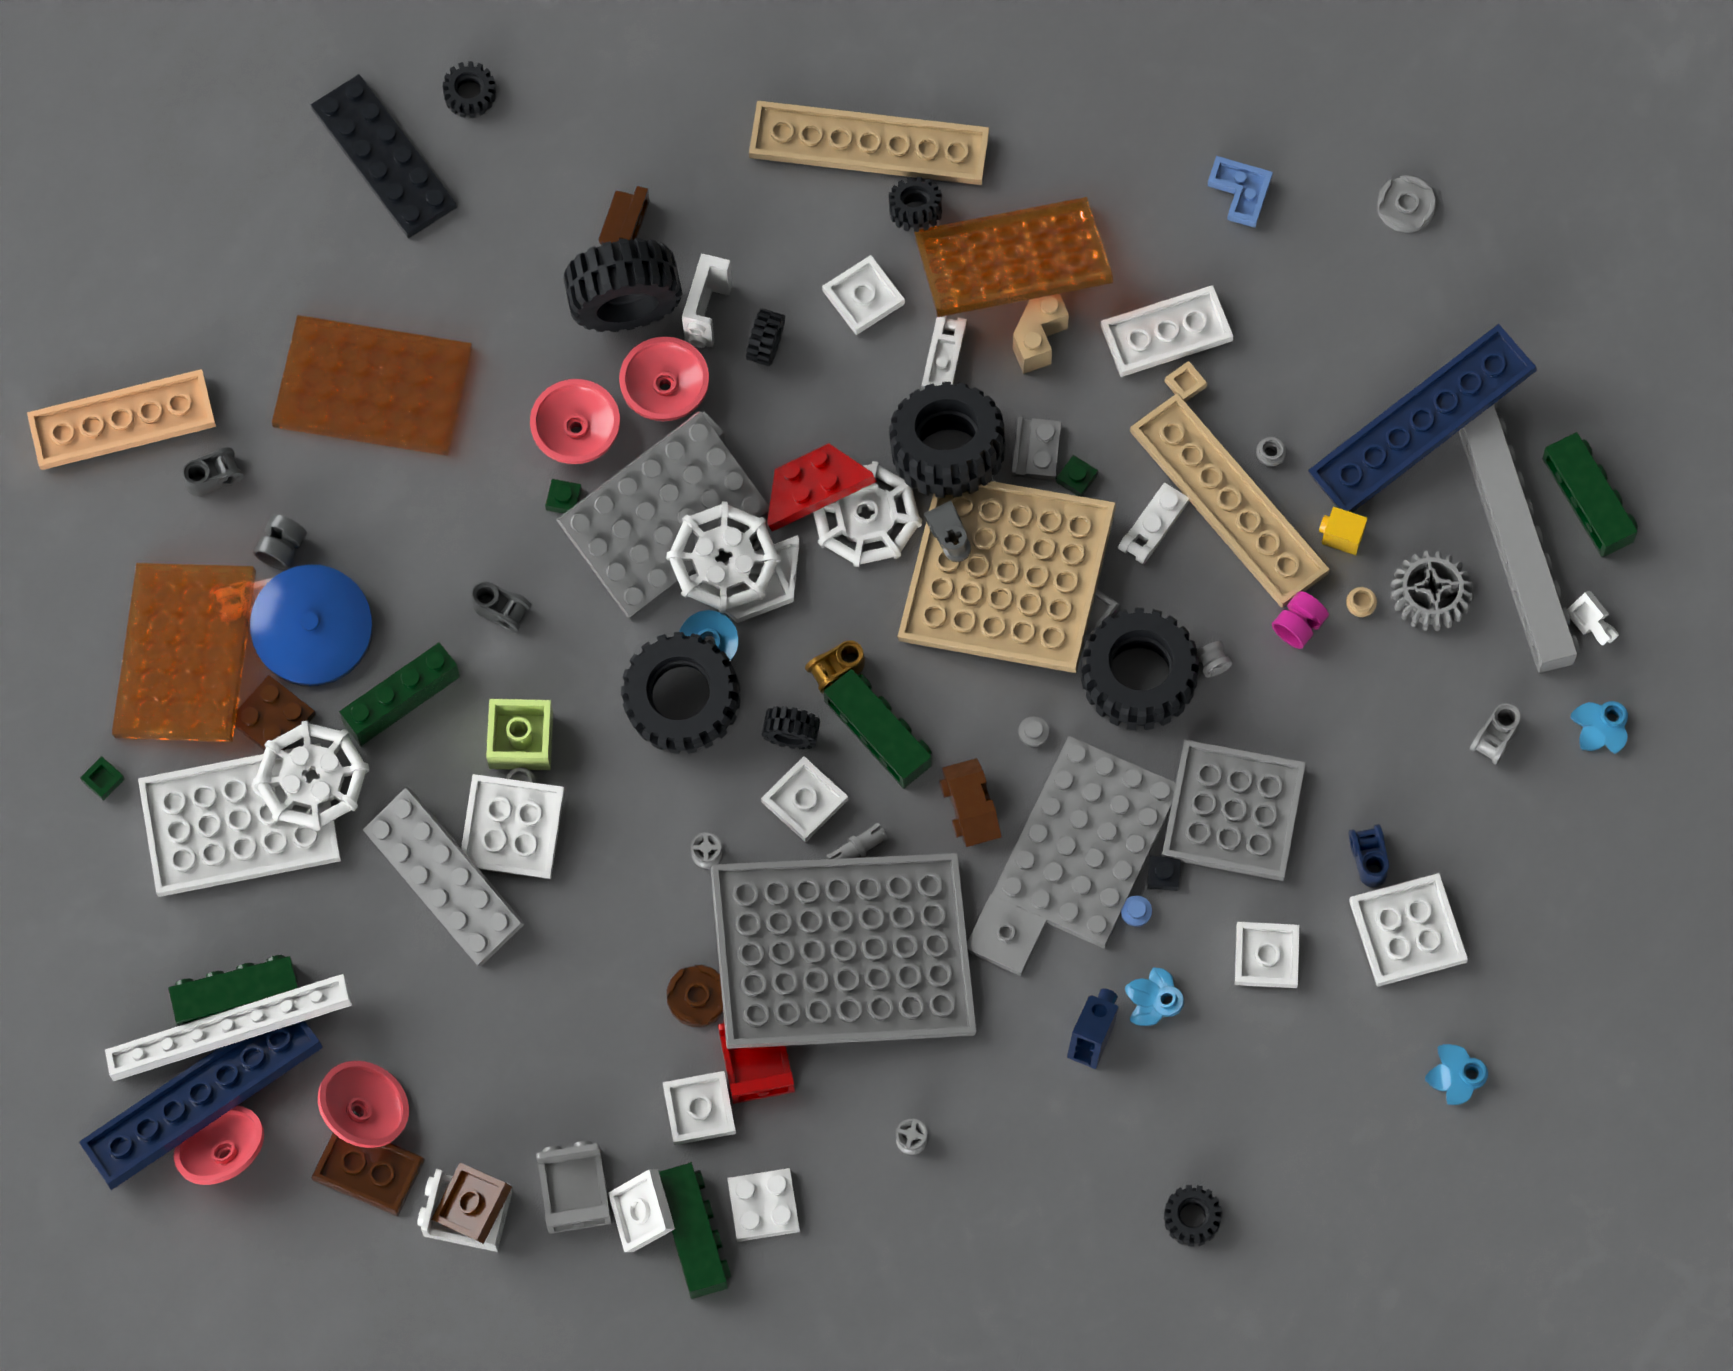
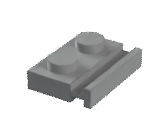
(1036, 448)

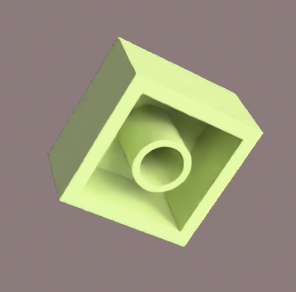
(519, 734)

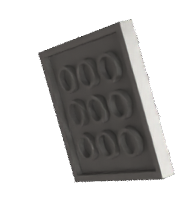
(1233, 810)

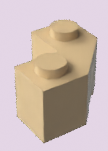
(1040, 319)

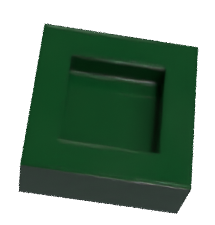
(1077, 476)
(562, 496)
(102, 778)

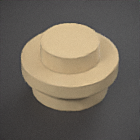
(1361, 602)

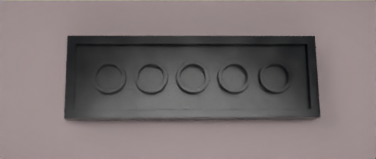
(383, 156)

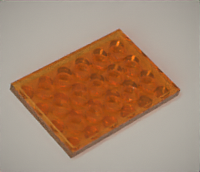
(1013, 257)
(372, 385)
(184, 652)

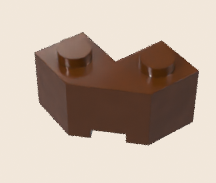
(974, 810)

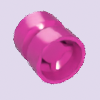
(1302, 617)

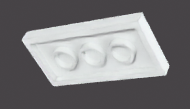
(1166, 331)

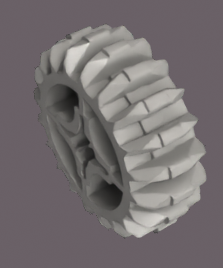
(1455, 585)

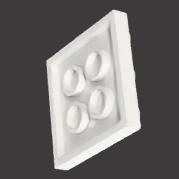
(512, 825)
(1408, 929)

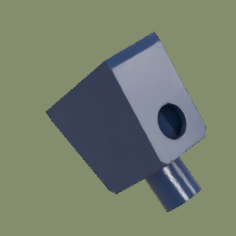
(1093, 1028)

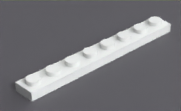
(228, 1027)

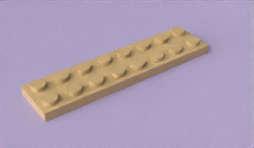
(869, 142)
(1229, 500)

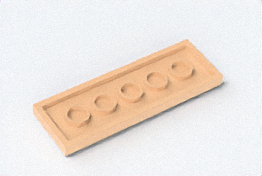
(121, 419)

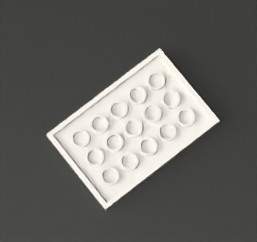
(217, 829)

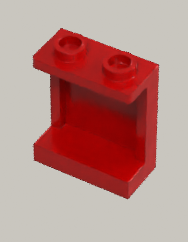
(756, 1071)

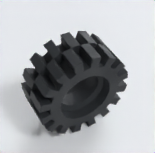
(466, 74)
(915, 192)
(765, 337)
(790, 727)
(1197, 1197)

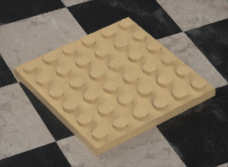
(1024, 584)

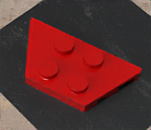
(814, 483)

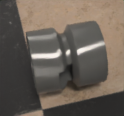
(281, 539)

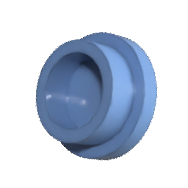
(1136, 911)

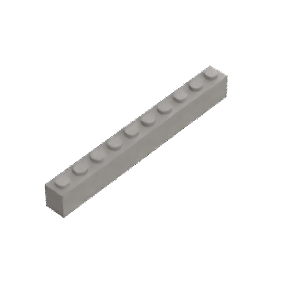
(1519, 542)

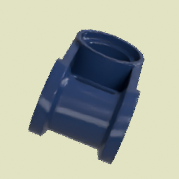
(1368, 850)

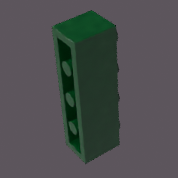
(1590, 494)
(399, 694)
(878, 728)
(231, 989)
(692, 1232)

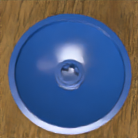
(311, 625)

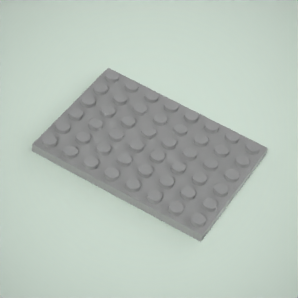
(842, 950)

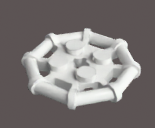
(877, 526)
(730, 541)
(308, 758)

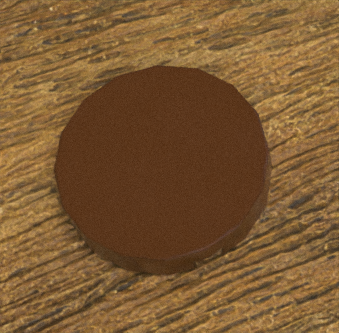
(695, 996)

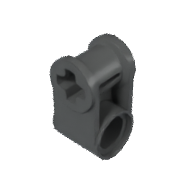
(214, 471)
(948, 528)
(504, 609)

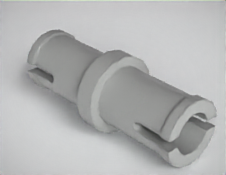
(858, 846)

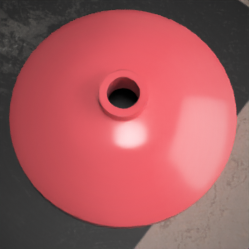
(659, 363)
(572, 405)
(371, 1094)
(221, 1148)

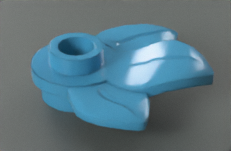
(1598, 729)
(1149, 997)
(1452, 1076)

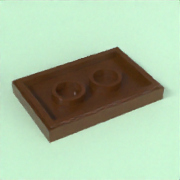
(371, 1175)

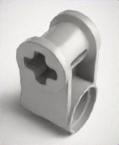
(1494, 737)

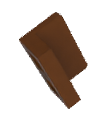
(625, 215)

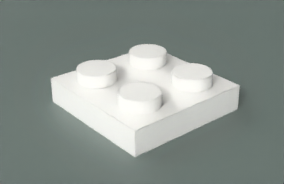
(863, 295)
(804, 799)
(1267, 954)
(699, 1108)
(763, 1205)
(641, 1210)

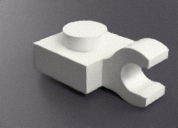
(1589, 617)

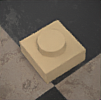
(1186, 381)

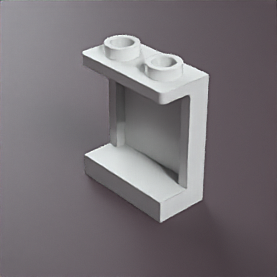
(711, 275)
(435, 1190)

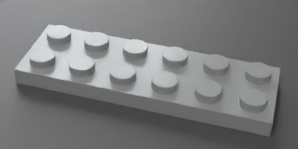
(443, 876)

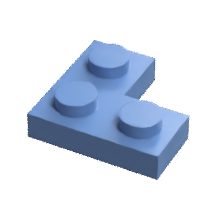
(1246, 183)

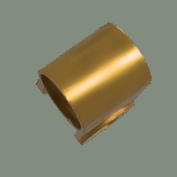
(834, 665)

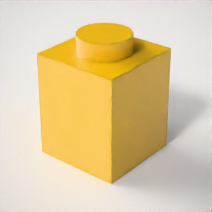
(1343, 530)

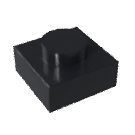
(1163, 873)

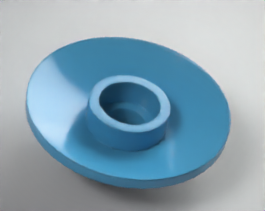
(713, 624)

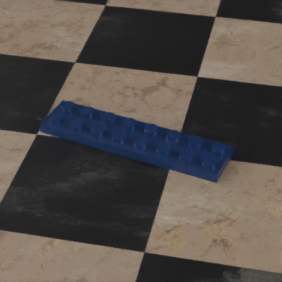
(1422, 420)
(195, 1100)

